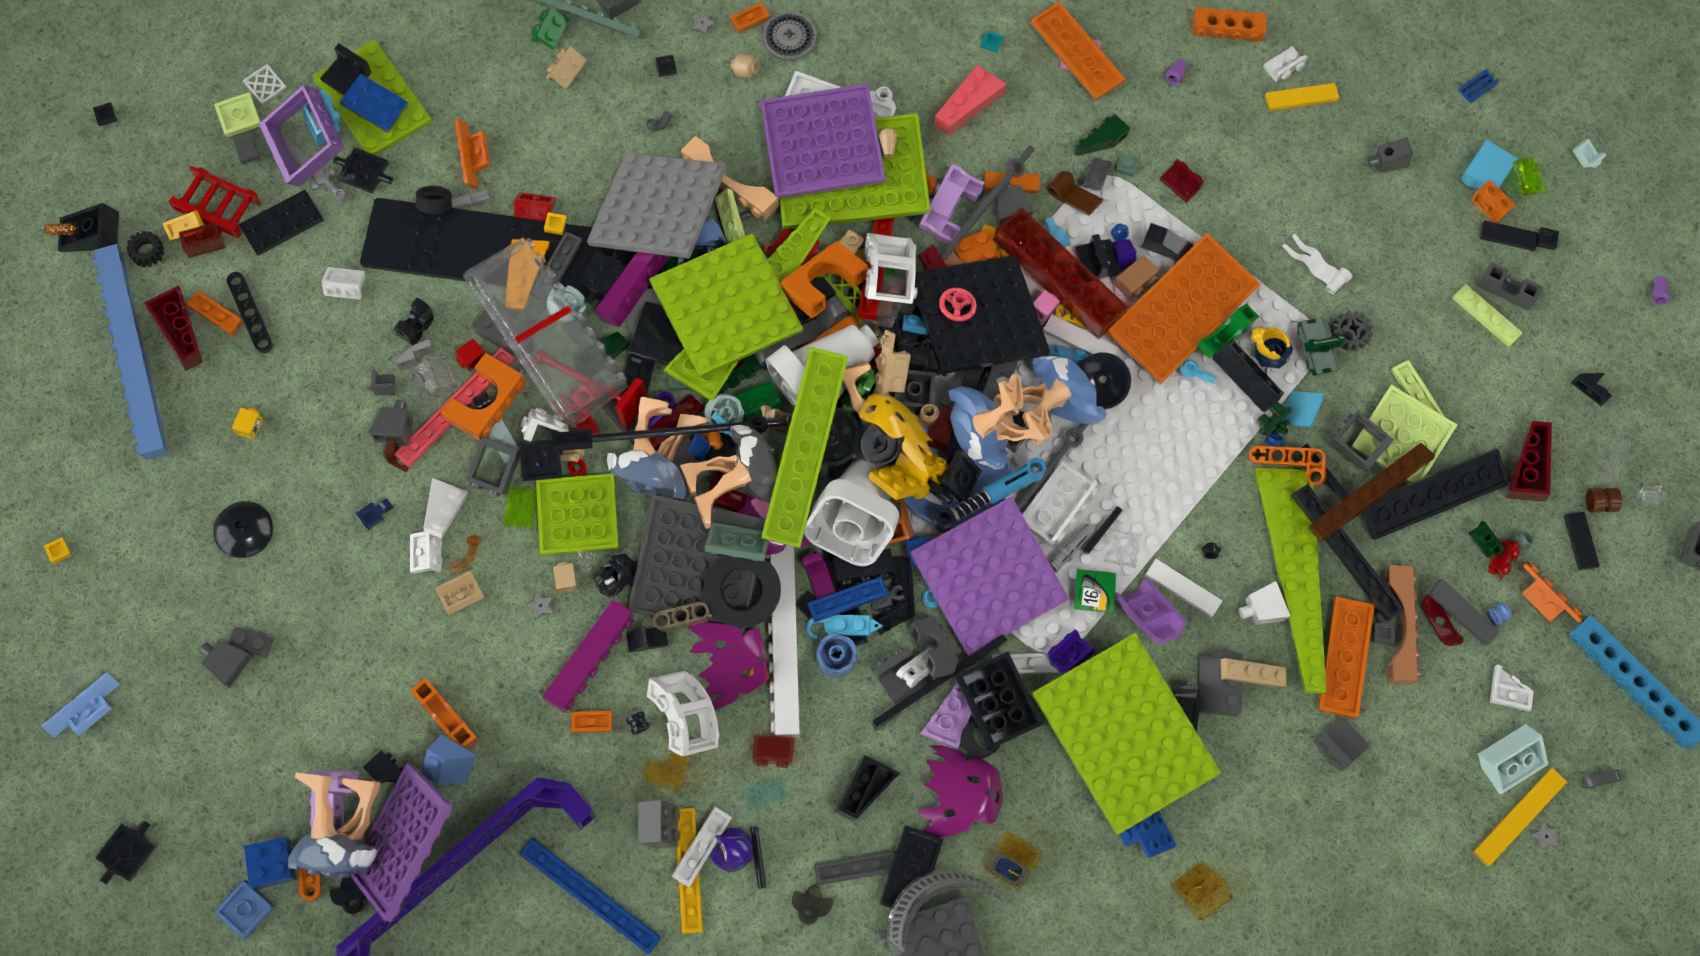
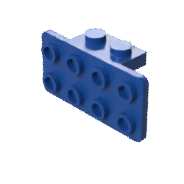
(1151, 834)

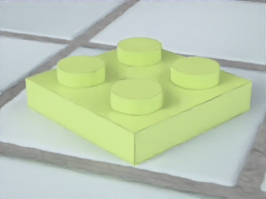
(237, 114)

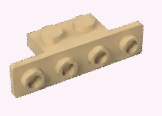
(892, 367)

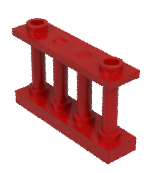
(229, 227)

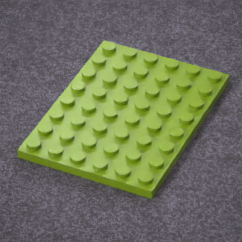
(900, 196)
(1126, 733)

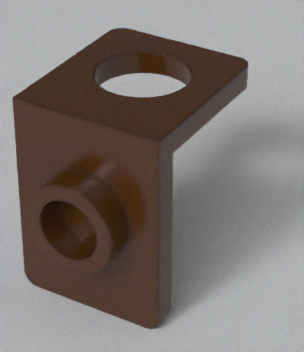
(390, 457)

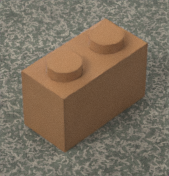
(1137, 277)

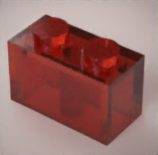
(202, 240)
(942, 430)
(773, 751)

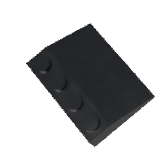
(655, 336)
(998, 700)

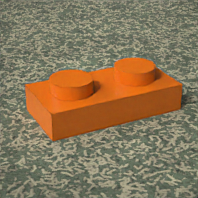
(750, 17)
(591, 721)

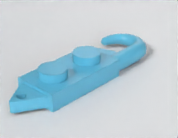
(846, 625)

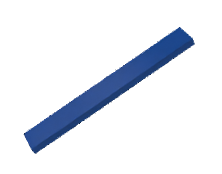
(590, 896)

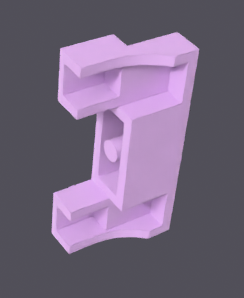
(948, 195)
(335, 794)

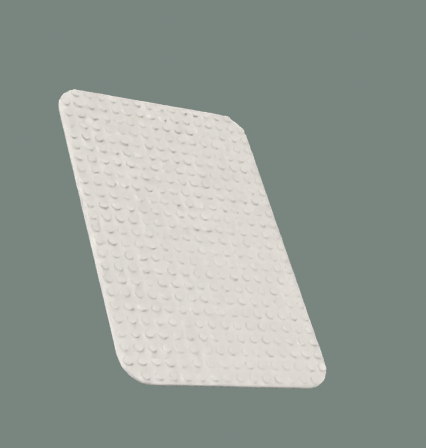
(1155, 447)

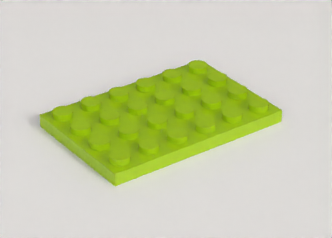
(369, 136)

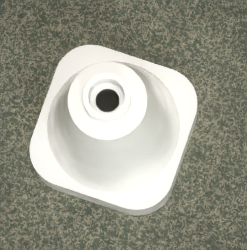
(788, 367)
(853, 516)

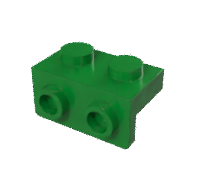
(550, 27)
(758, 396)

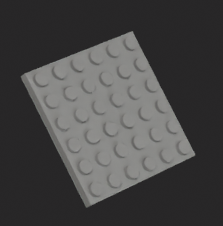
(657, 205)

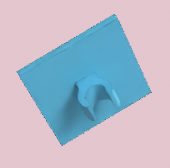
(1303, 407)

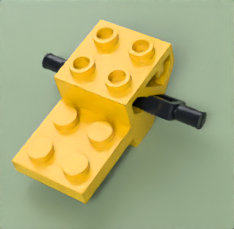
(908, 480)

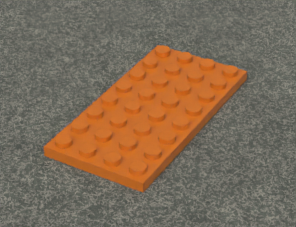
(1183, 308)

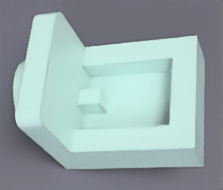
(1588, 155)

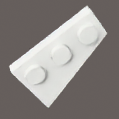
(442, 507)

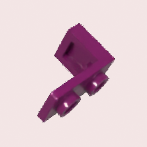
(818, 574)

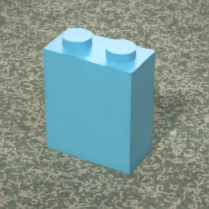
(1488, 164)

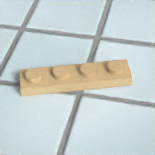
(1253, 673)

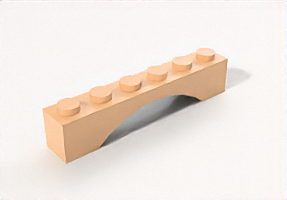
(757, 199)

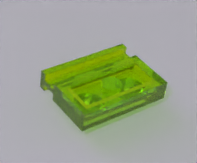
(520, 508)

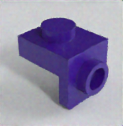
(1124, 252)

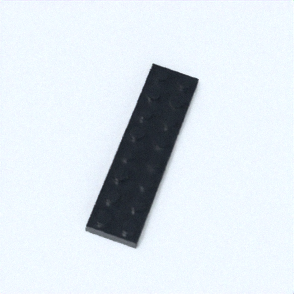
(1436, 493)

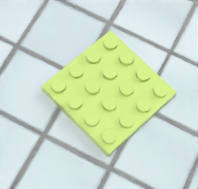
(1409, 425)

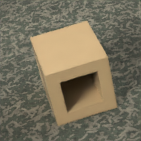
(565, 578)

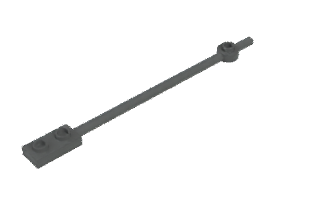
(1019, 168)
(1077, 433)

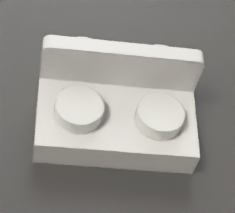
(1284, 64)
(343, 283)
(425, 553)

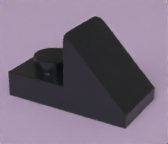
(1588, 385)
(646, 639)

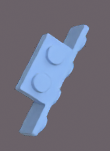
(84, 709)

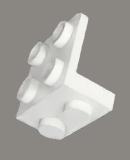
(540, 416)

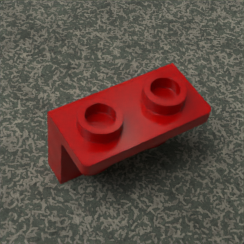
(533, 206)

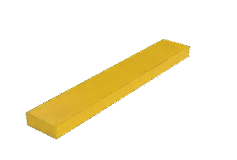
(1519, 817)
(689, 897)

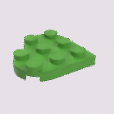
(863, 383)

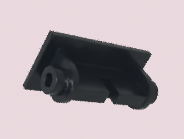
(899, 614)

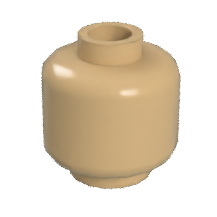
(745, 65)

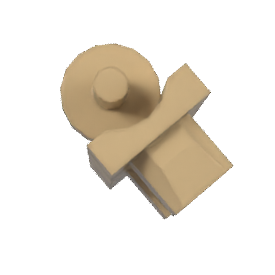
(771, 413)

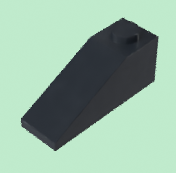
(1165, 242)

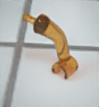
(473, 541)

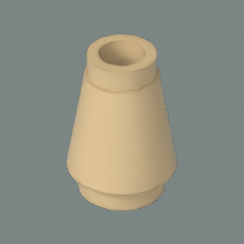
(888, 142)
(929, 414)

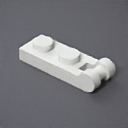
(917, 666)

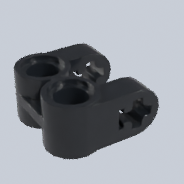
(418, 321)

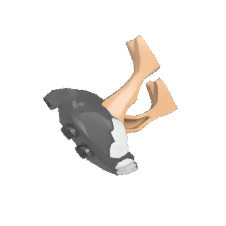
(749, 468)

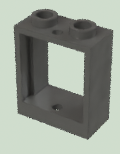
(1384, 439)
(509, 471)

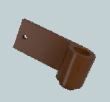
(1066, 191)

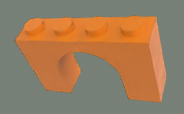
(834, 260)
(479, 422)

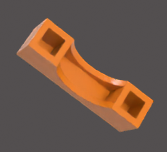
(444, 714)

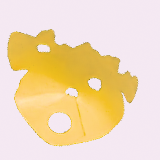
(911, 429)

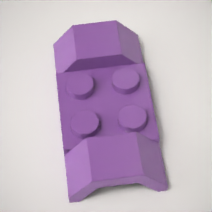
(1152, 613)

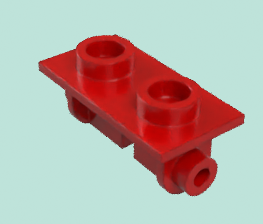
(1503, 565)

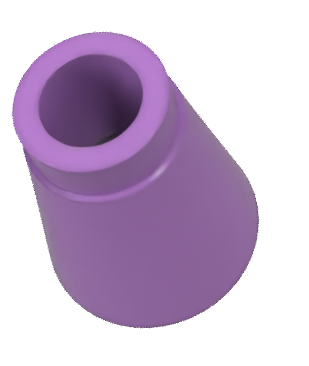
(1176, 72)
(1660, 292)

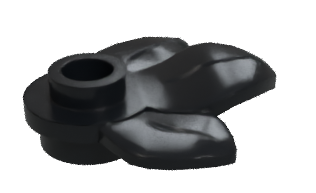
(348, 891)

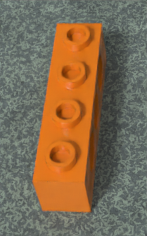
(1236, 19)

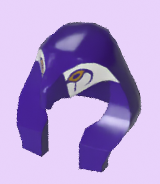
(736, 848)

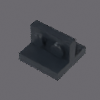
(1098, 257)
(539, 460)
(960, 476)

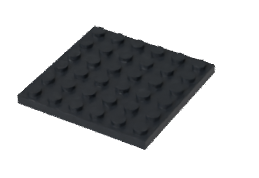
(1002, 326)

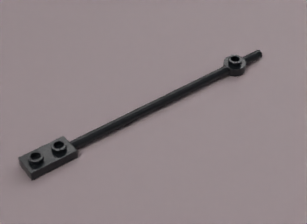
(583, 438)

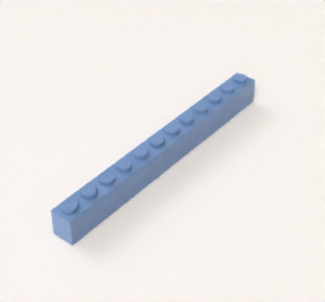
(130, 352)

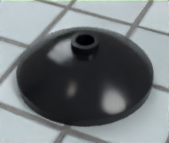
(1118, 378)
(841, 448)
(248, 539)

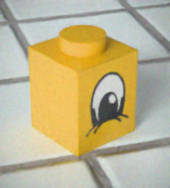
(247, 423)

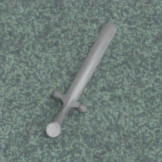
(321, 177)

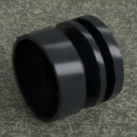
(880, 454)

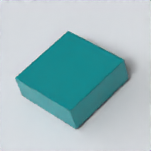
(991, 41)

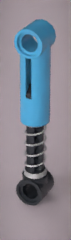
(992, 493)

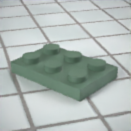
(736, 542)

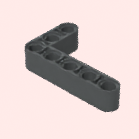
(833, 314)

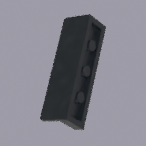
(1248, 375)

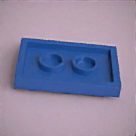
(374, 103)

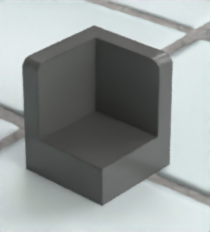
(383, 384)

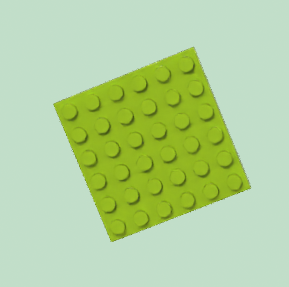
(726, 305)

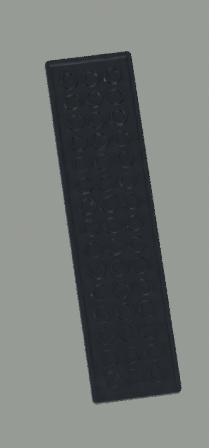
(455, 241)

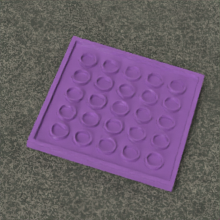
(822, 141)
(989, 576)
(403, 840)

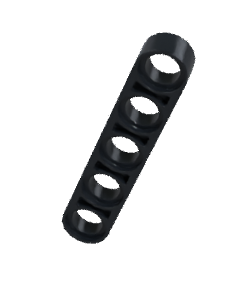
(247, 304)

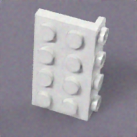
(1059, 503)

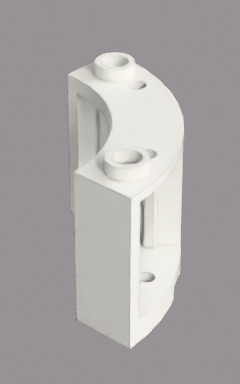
(890, 253)
(661, 693)

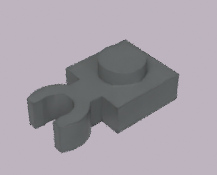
(887, 602)
(1383, 632)

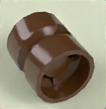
(1603, 500)

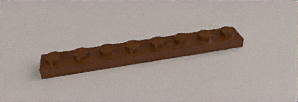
(1371, 492)

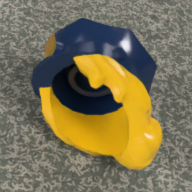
(1271, 347)

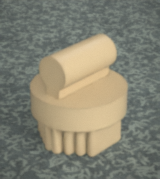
(573, 455)

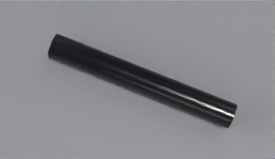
(1102, 530)
(758, 857)

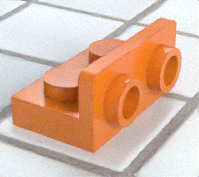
(1492, 201)

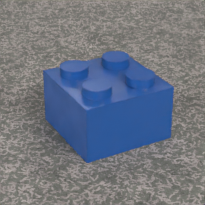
(269, 863)

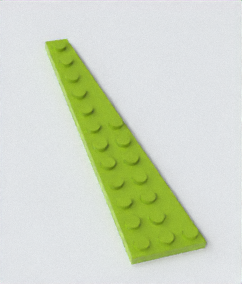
(783, 263)
(1297, 568)

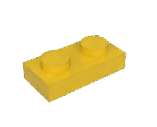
(182, 223)

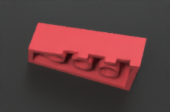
(971, 97)

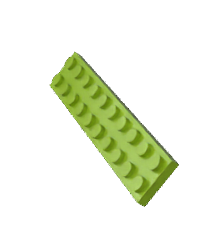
(804, 447)

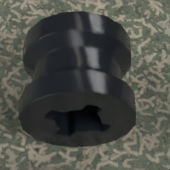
(483, 401)
(637, 723)

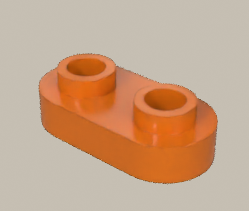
(308, 881)

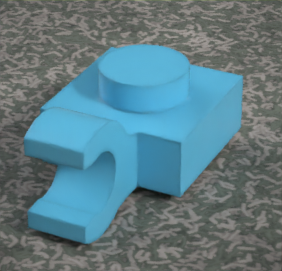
(1058, 234)

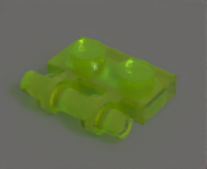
(1529, 176)

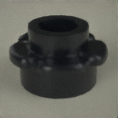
(1211, 550)

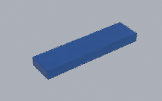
(847, 599)

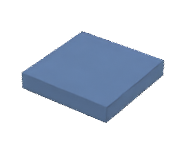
(244, 910)

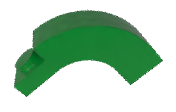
(1233, 328)

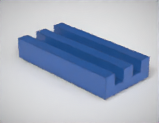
(1487, 78)

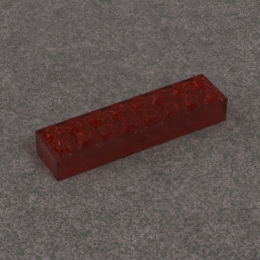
(1060, 273)

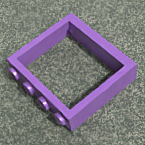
(278, 147)

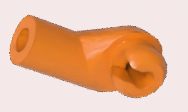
(932, 183)
(714, 439)

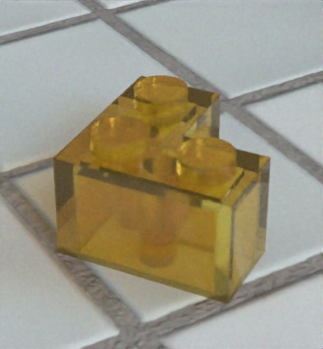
(669, 776)

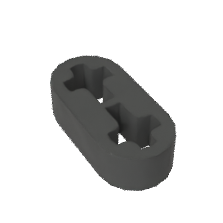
(1601, 779)

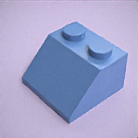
(447, 762)

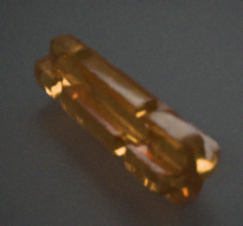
(59, 229)

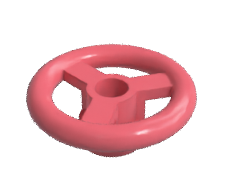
(963, 297)

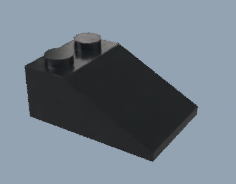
(94, 229)

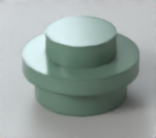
(1524, 539)

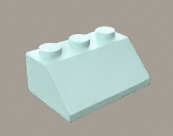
(1514, 758)

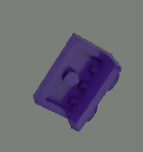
(1069, 652)

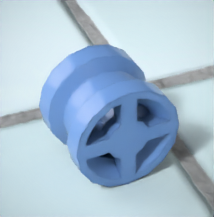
(1499, 614)

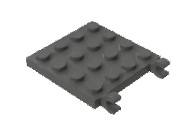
(942, 931)

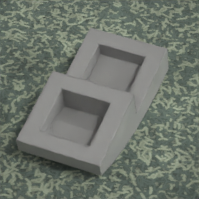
(408, 358)

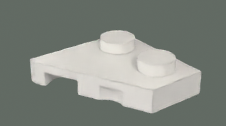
(1509, 691)

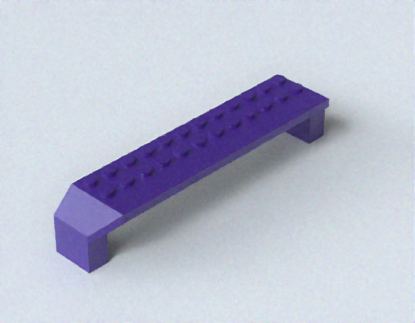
(539, 793)

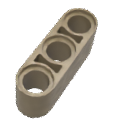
(672, 617)

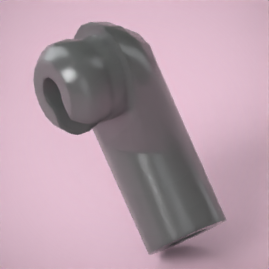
(655, 125)

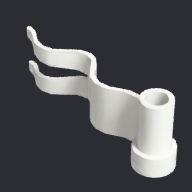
(1319, 268)

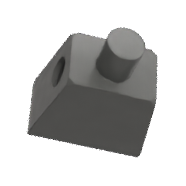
(1392, 156)
(1010, 201)
(393, 424)
(224, 661)

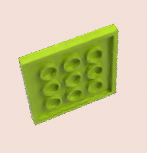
(577, 514)

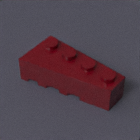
(174, 323)
(1533, 468)

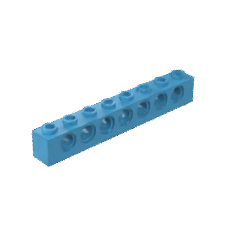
(1648, 683)

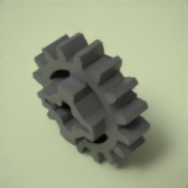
(1352, 330)

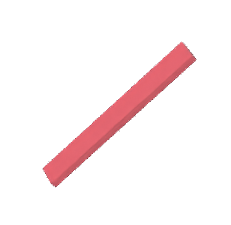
(436, 425)

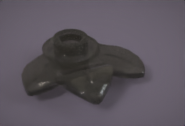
(812, 902)

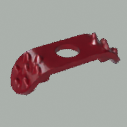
(1446, 634)

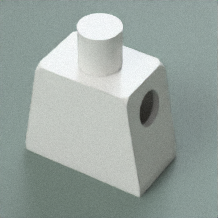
(1265, 606)

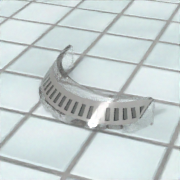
(923, 889)

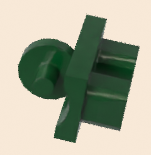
(1280, 413)
(1486, 540)

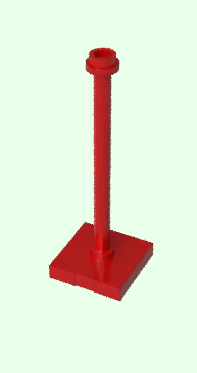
(628, 404)

